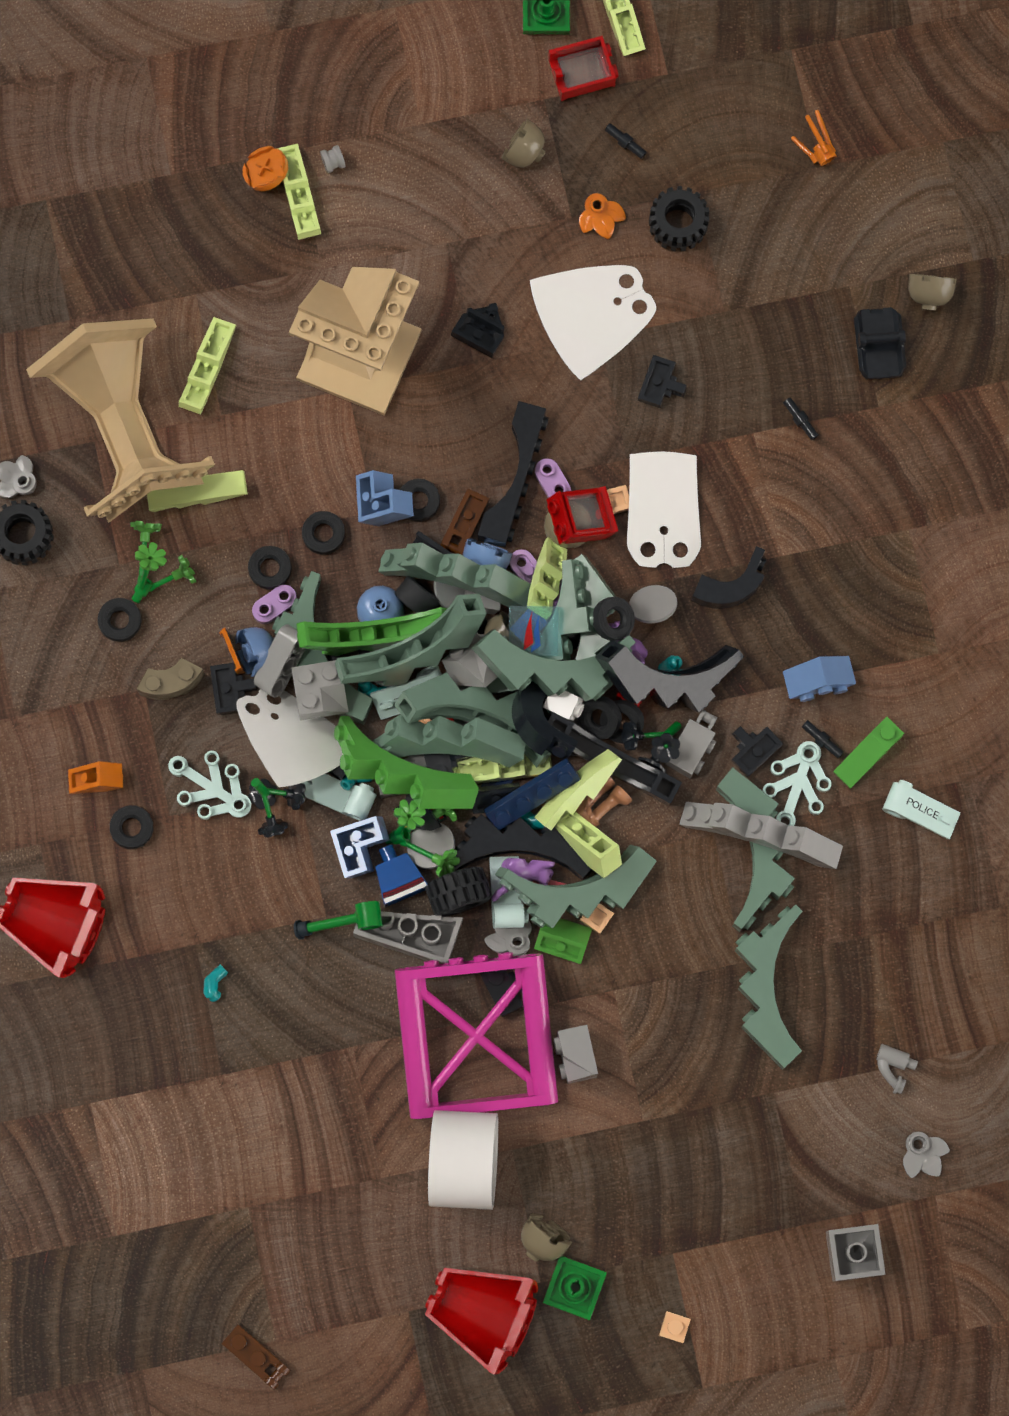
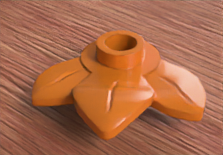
(601, 219)

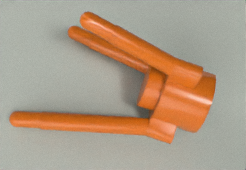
(824, 150)

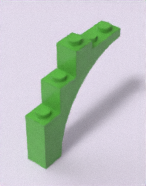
(373, 635)
(397, 776)

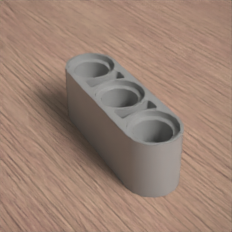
(281, 657)

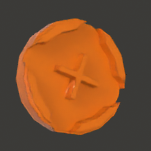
(265, 168)

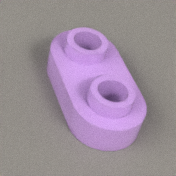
(551, 480)
(525, 572)
(274, 603)

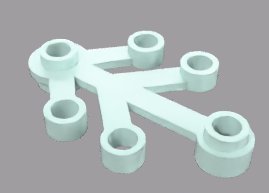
(799, 780)
(212, 788)

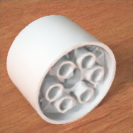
(463, 1159)

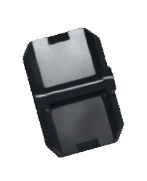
(880, 343)

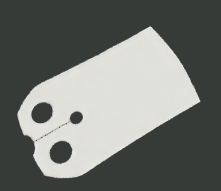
(663, 495)

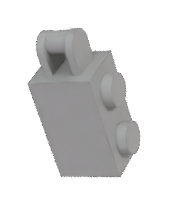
(694, 743)

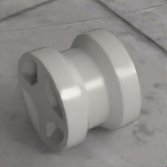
(332, 159)

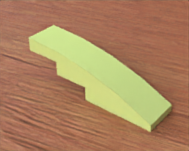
(624, 26)
(299, 194)
(207, 365)
(215, 489)
(547, 575)
(488, 771)
(593, 778)

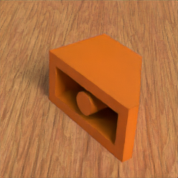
(95, 778)

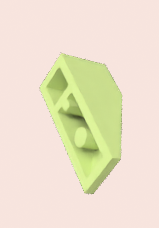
(590, 843)

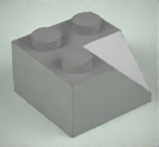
(467, 667)
(319, 690)
(576, 1054)
(855, 1252)

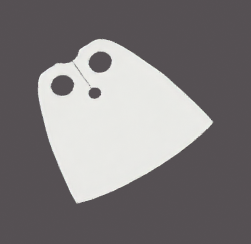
(582, 316)
(289, 747)

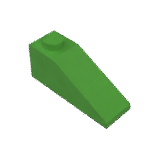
(868, 752)

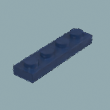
(532, 794)

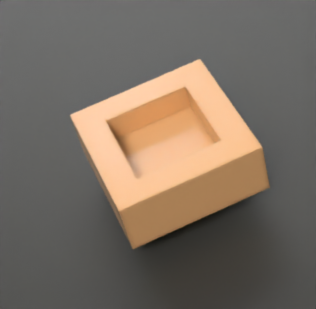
(619, 499)
(598, 919)
(674, 1327)

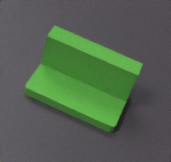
(564, 940)

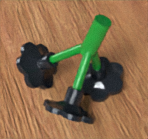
(663, 743)
(263, 796)

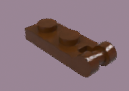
(465, 521)
(255, 1356)

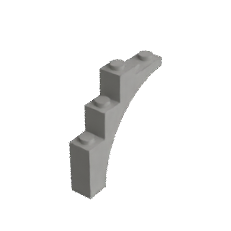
(762, 830)

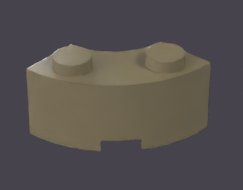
(170, 682)

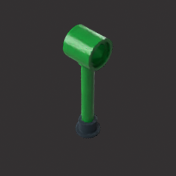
(366, 916)

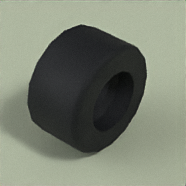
(416, 595)

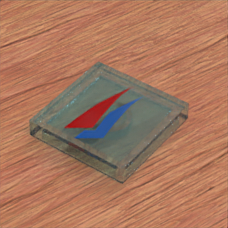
(534, 629)

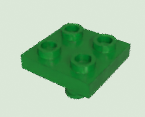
(546, 17)
(574, 1287)

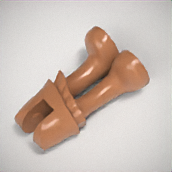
(616, 797)

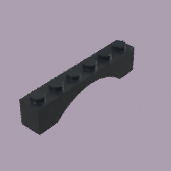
(498, 520)
(630, 770)

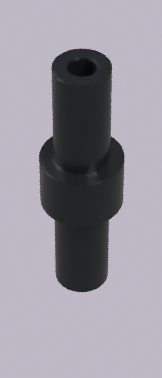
(625, 141)
(800, 418)
(822, 739)

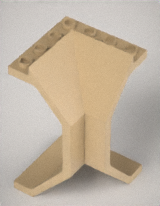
(358, 336)
(102, 373)

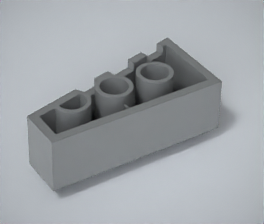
(415, 935)

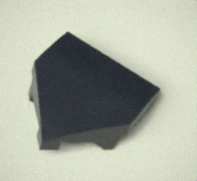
(480, 329)

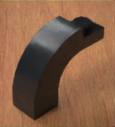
(724, 595)
(535, 728)

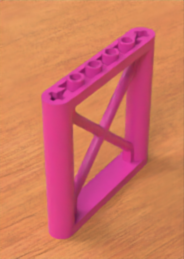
(410, 995)

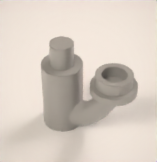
(899, 1059)

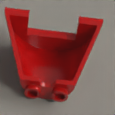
(53, 920)
(483, 1313)

